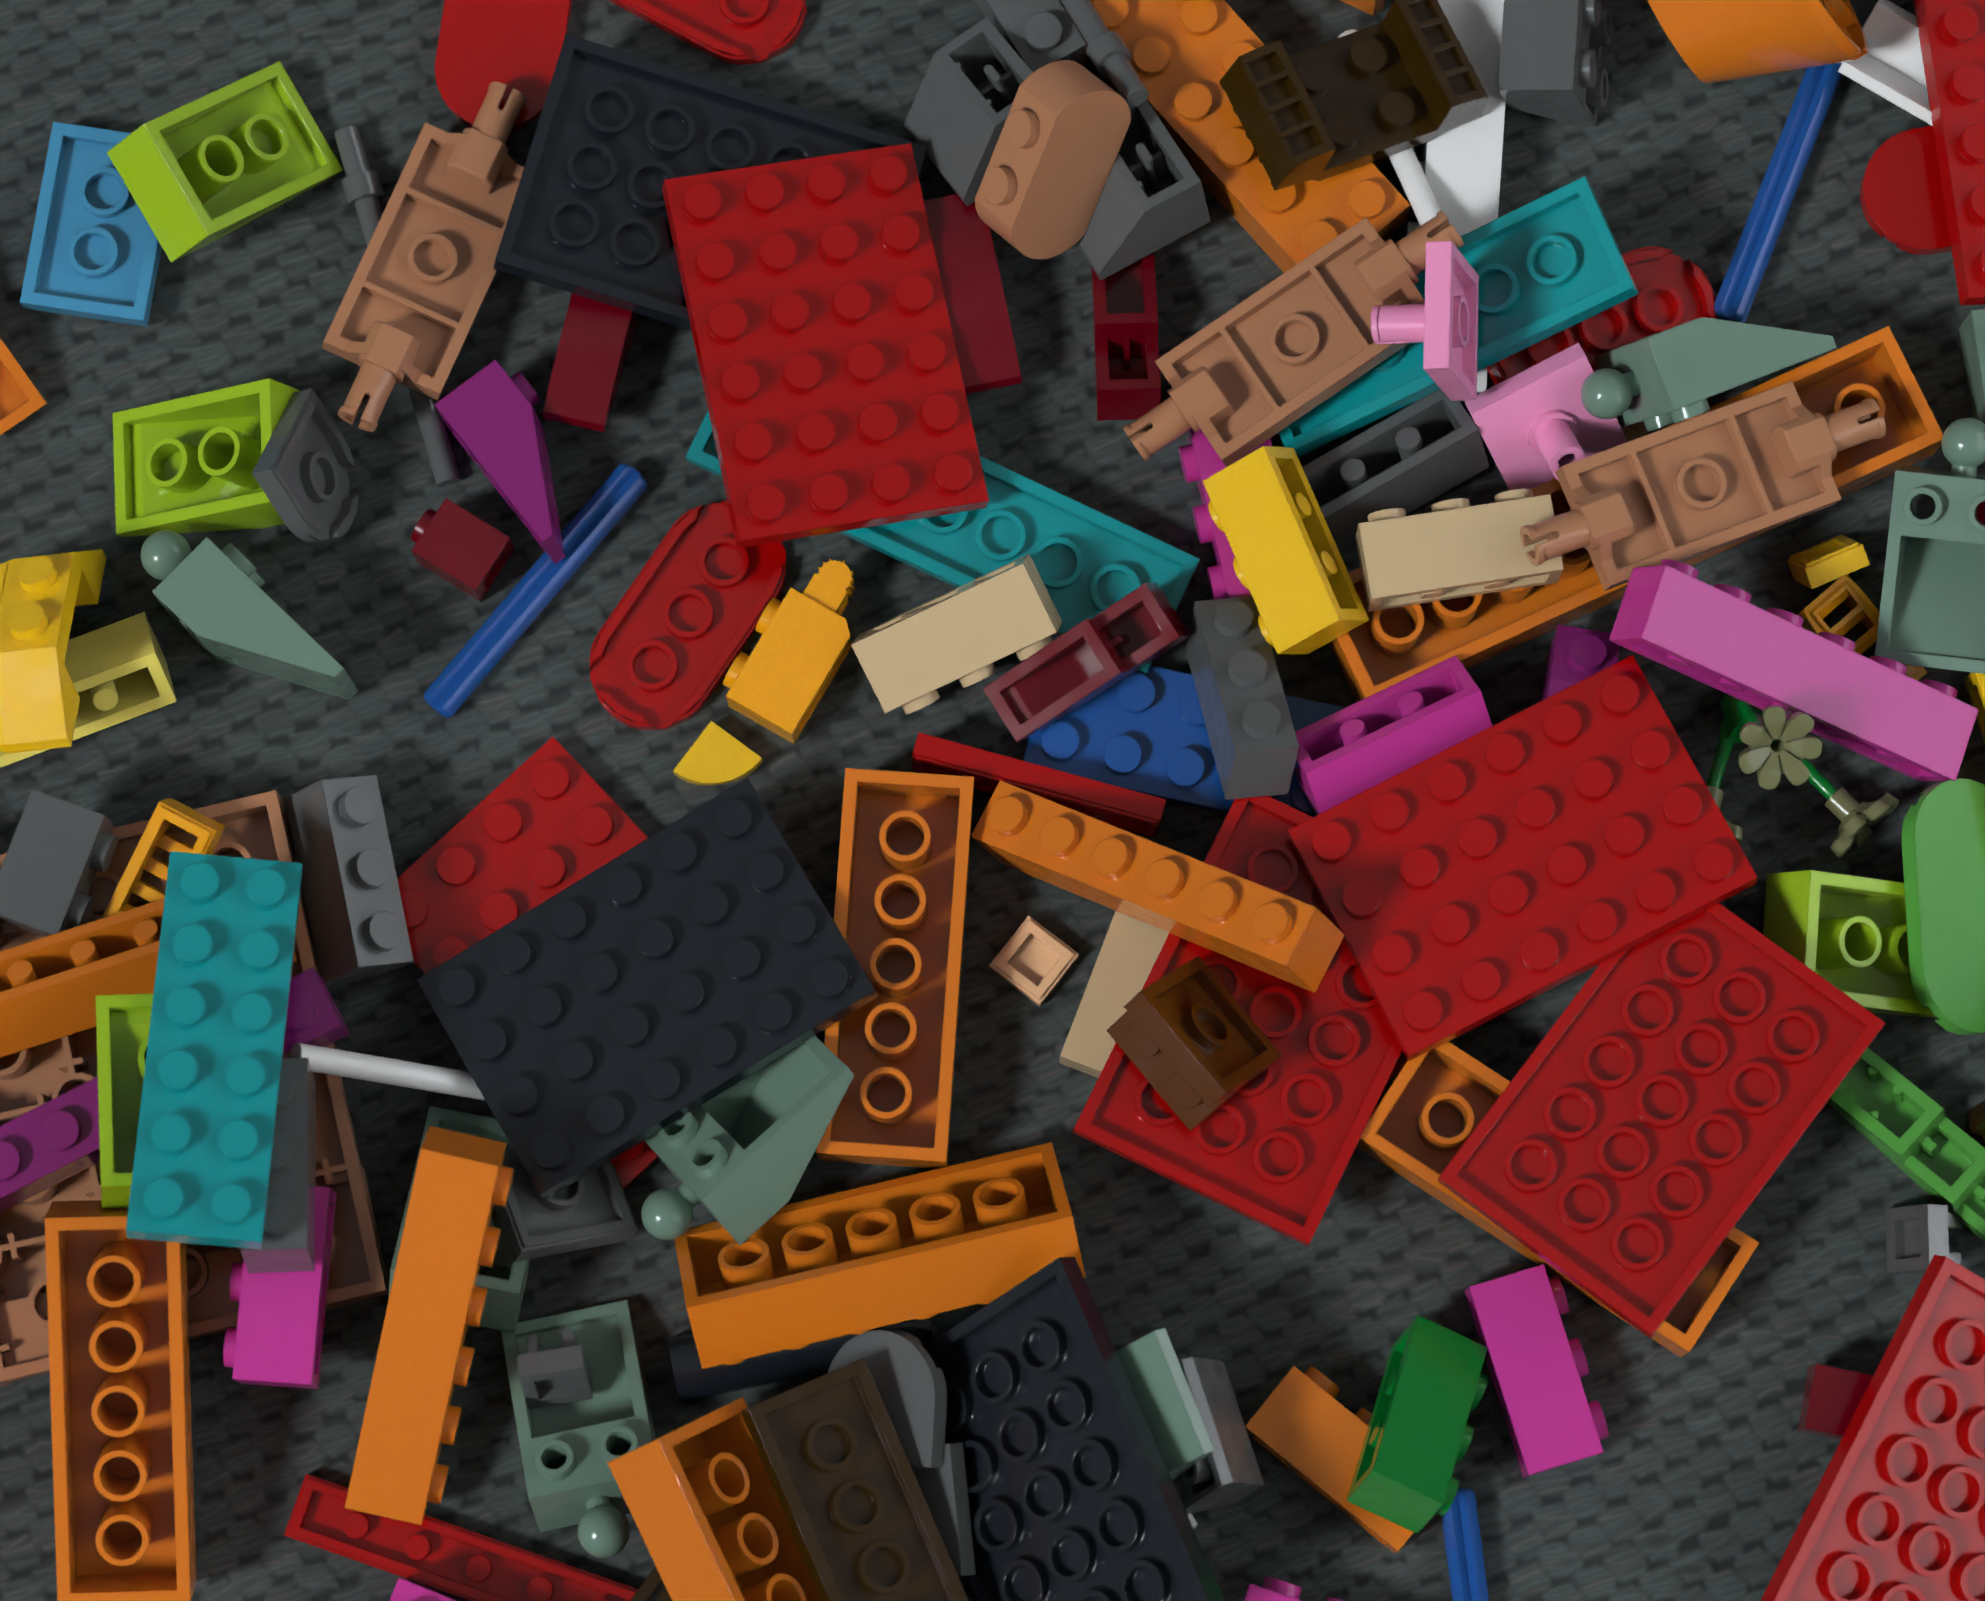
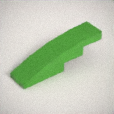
(1916, 1137)

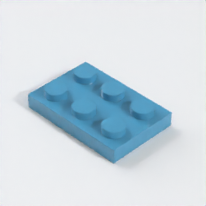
(89, 238)

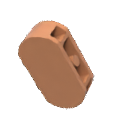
(1052, 159)

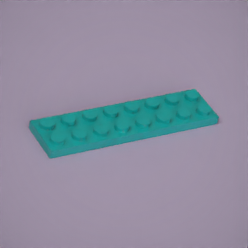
(1078, 551)

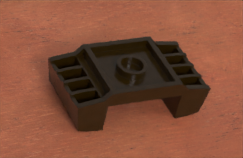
(1354, 95)

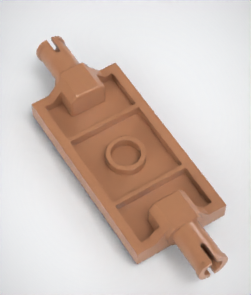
(428, 261)
(1288, 343)
(1701, 483)

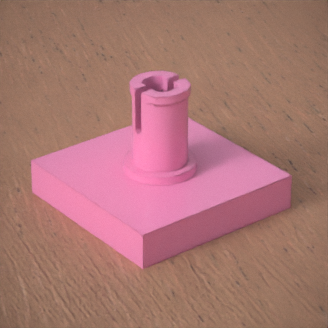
(1443, 323)
(1539, 420)

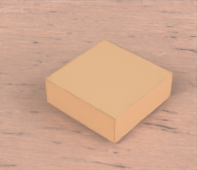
(1034, 961)

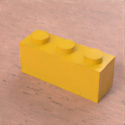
(1284, 551)

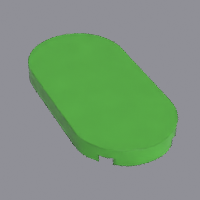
(1947, 902)

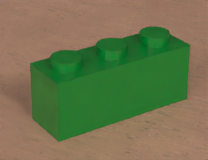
(1419, 1425)

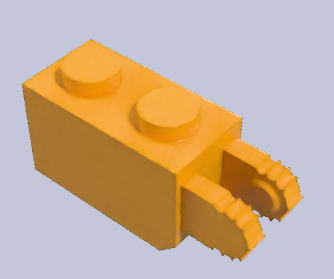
(796, 655)

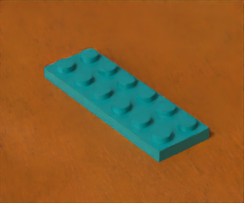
(1536, 278)
(215, 1051)

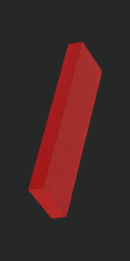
(1102, 801)

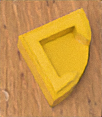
(716, 759)

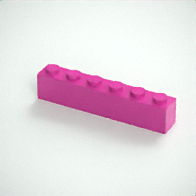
(1775, 661)

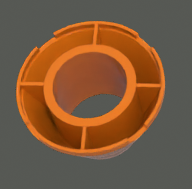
(1760, 36)

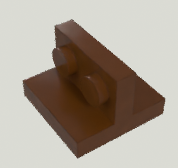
(1192, 1041)

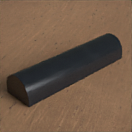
(767, 1369)

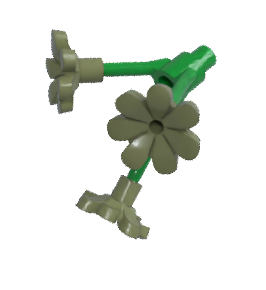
(1783, 748)

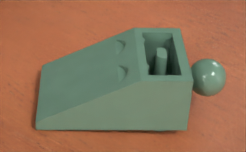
(1676, 369)
(1937, 563)
(225, 610)
(747, 1144)
(571, 1442)

